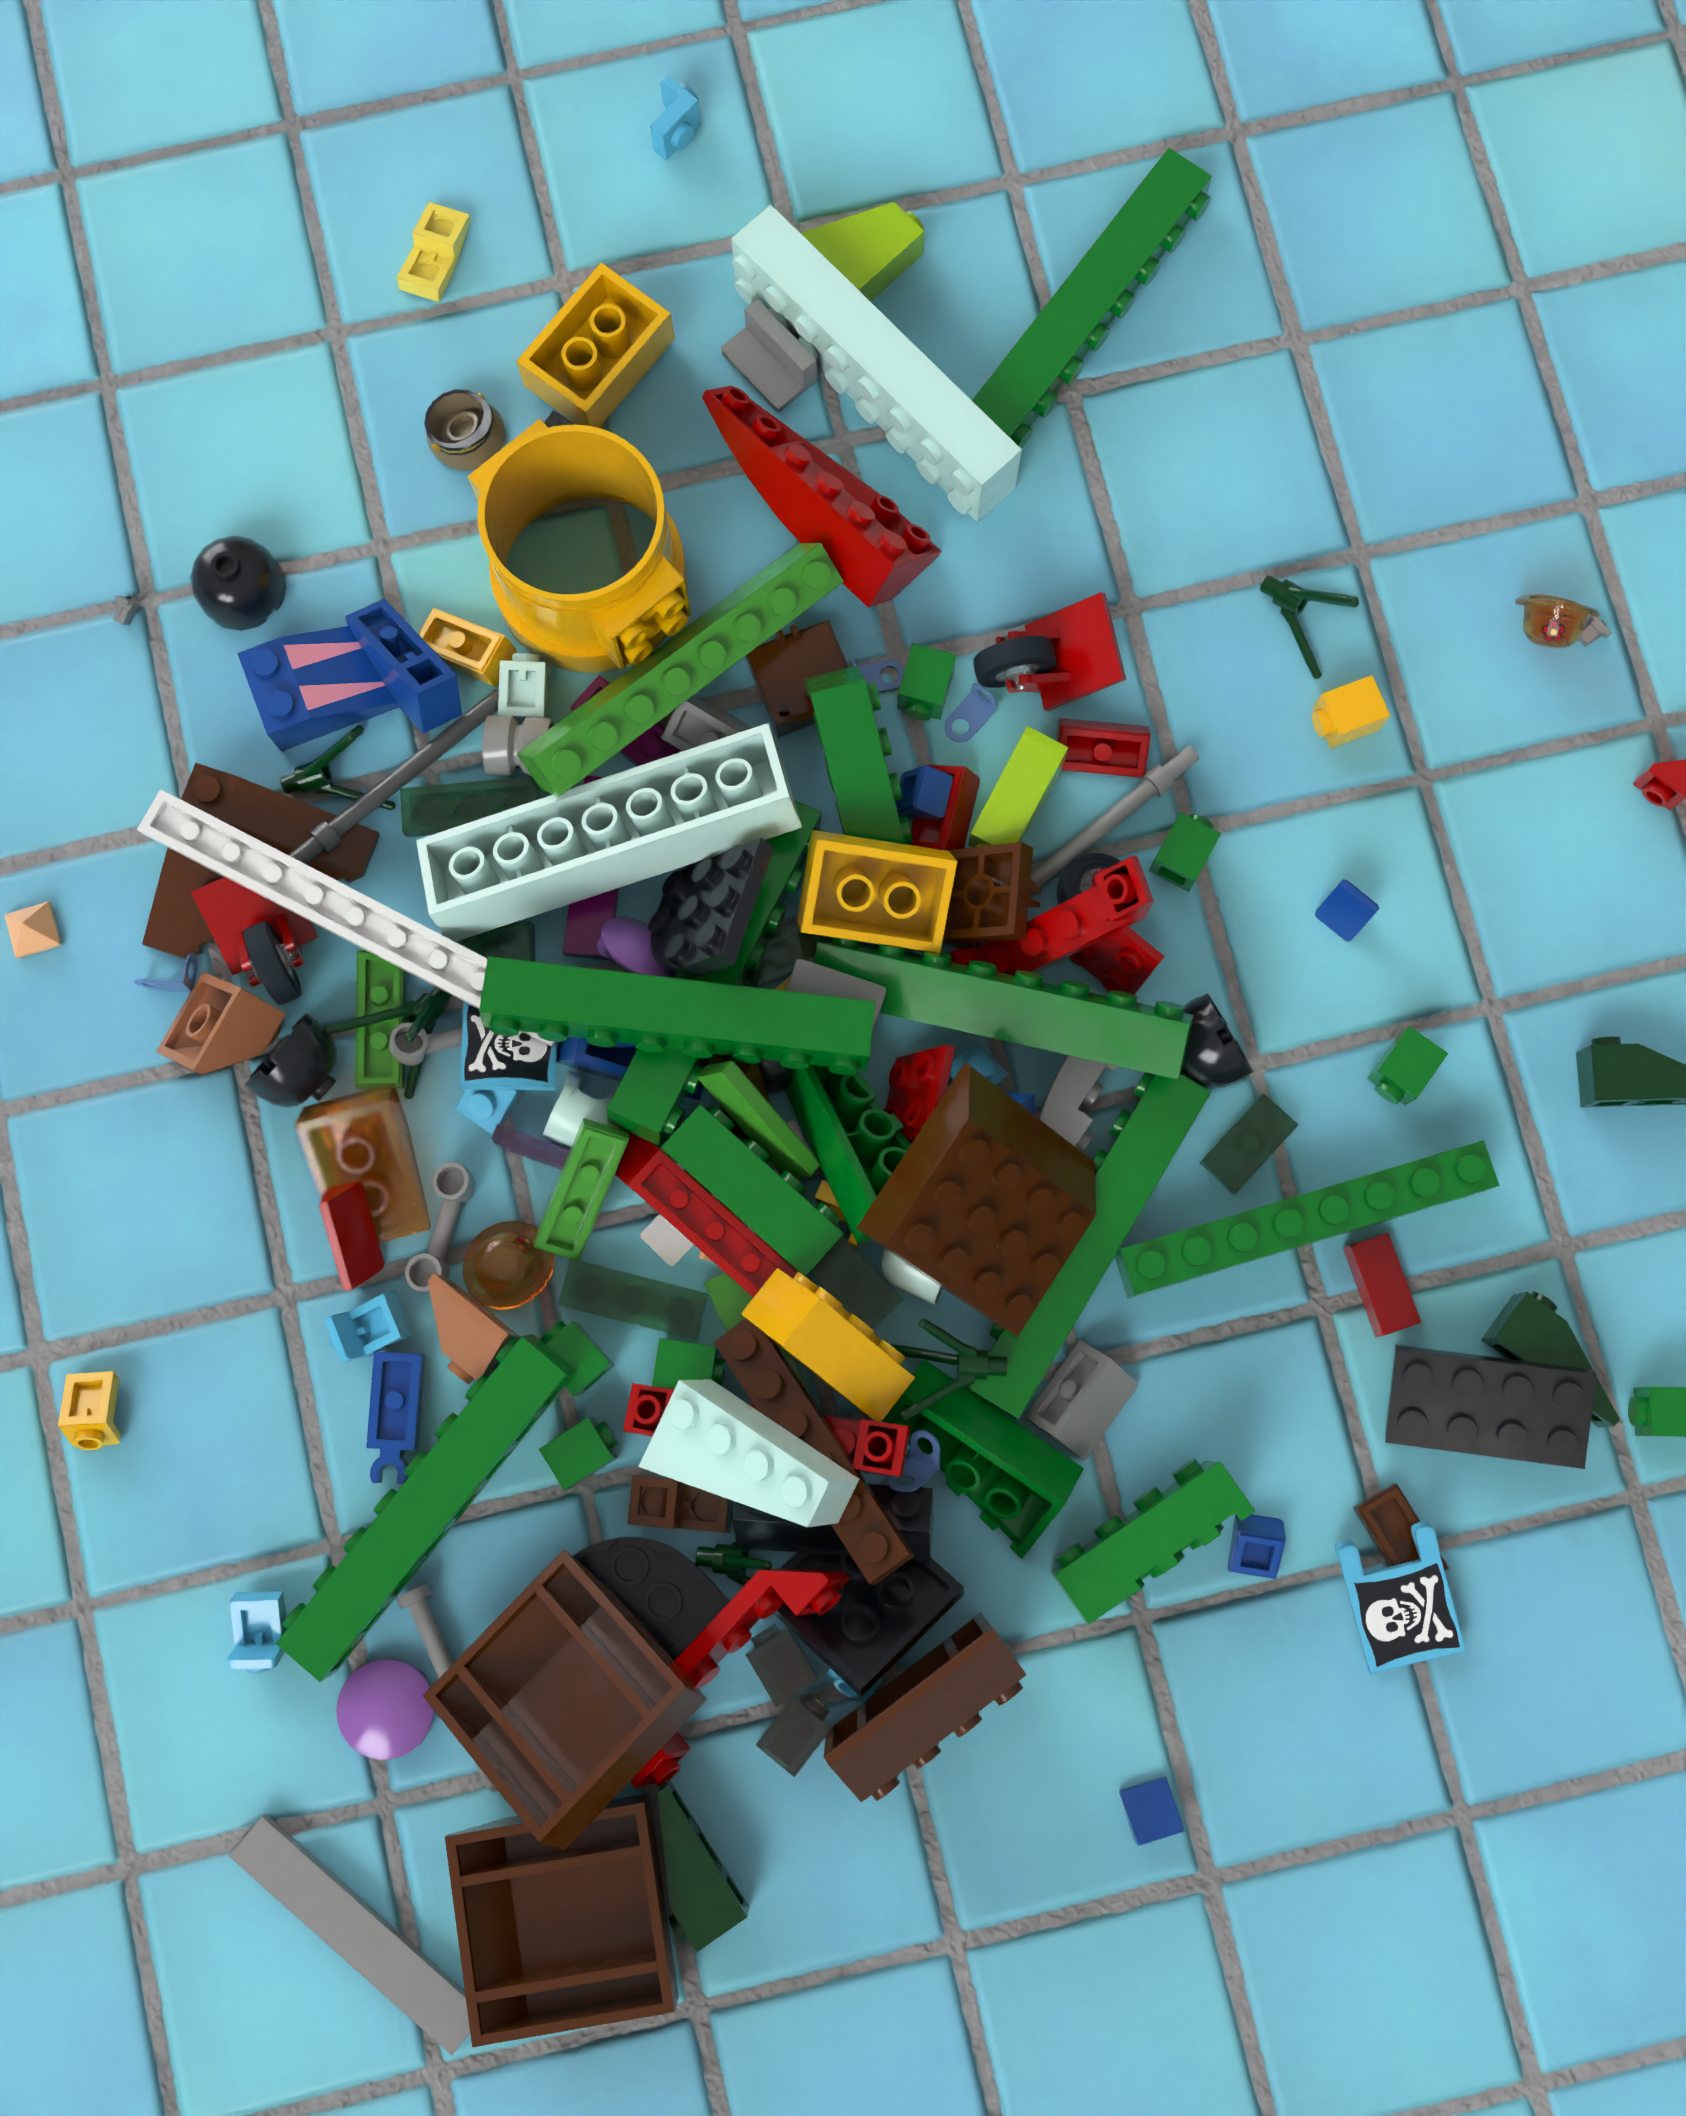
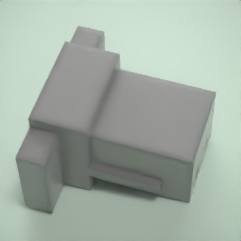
(125, 609)
(1593, 631)

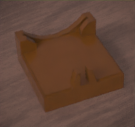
(783, 665)
(990, 895)

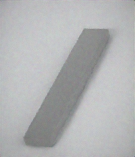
(355, 1931)

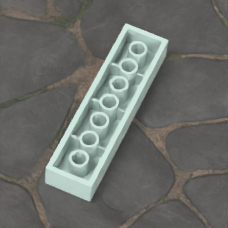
(876, 365)
(607, 834)

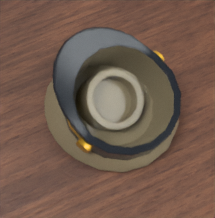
(463, 429)

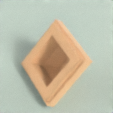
(33, 930)

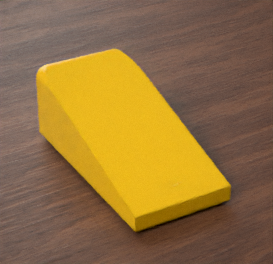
(467, 646)

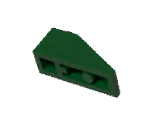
(1628, 1075)
(1535, 1333)
(698, 1885)

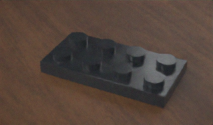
(1490, 1406)

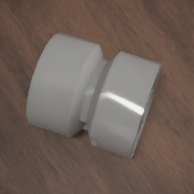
(505, 738)

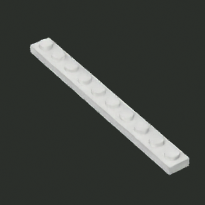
(317, 898)

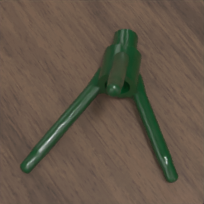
(1292, 601)
(318, 777)
(421, 1013)
(969, 1363)
(730, 1561)

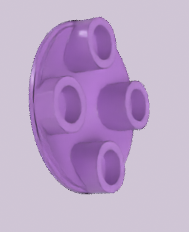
(629, 945)
(384, 1709)

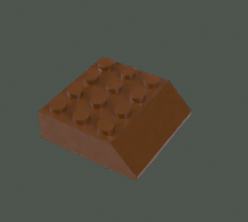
(986, 1202)
(563, 1700)
(921, 1709)
(561, 1933)

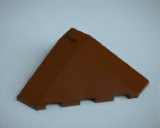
(269, 816)

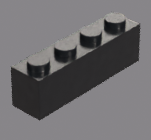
(909, 1512)

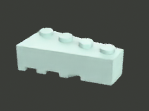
(744, 1456)

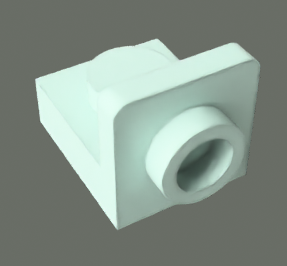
(523, 686)

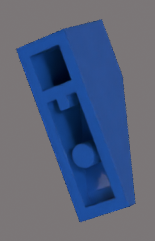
(407, 665)

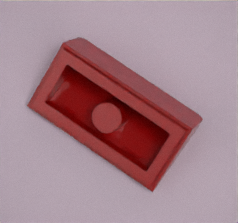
(1104, 747)
(952, 829)
(351, 1234)
(1382, 1285)

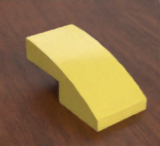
(435, 251)

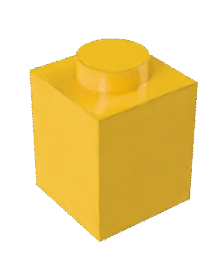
(1350, 712)

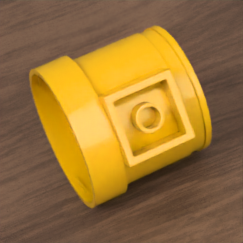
(598, 627)

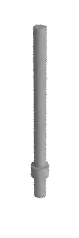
(1155, 782)

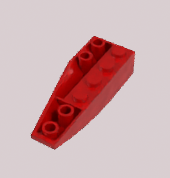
(822, 501)

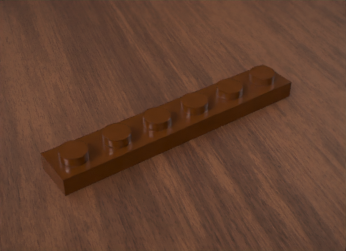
(781, 1397)

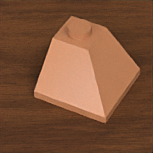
(220, 1026)
(466, 1330)

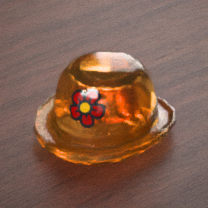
(1553, 619)
(504, 1266)

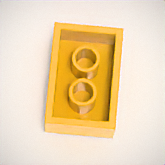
(596, 348)
(876, 891)
(830, 1342)

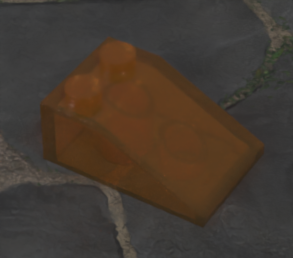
(367, 1142)

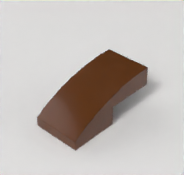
(677, 1505)

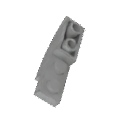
(1071, 1088)

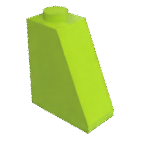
(871, 246)
(1020, 790)

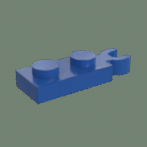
(394, 1410)

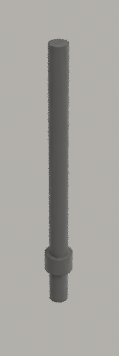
(327, 835)

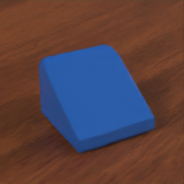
(924, 793)
(1346, 910)
(1257, 1546)
(1151, 1811)

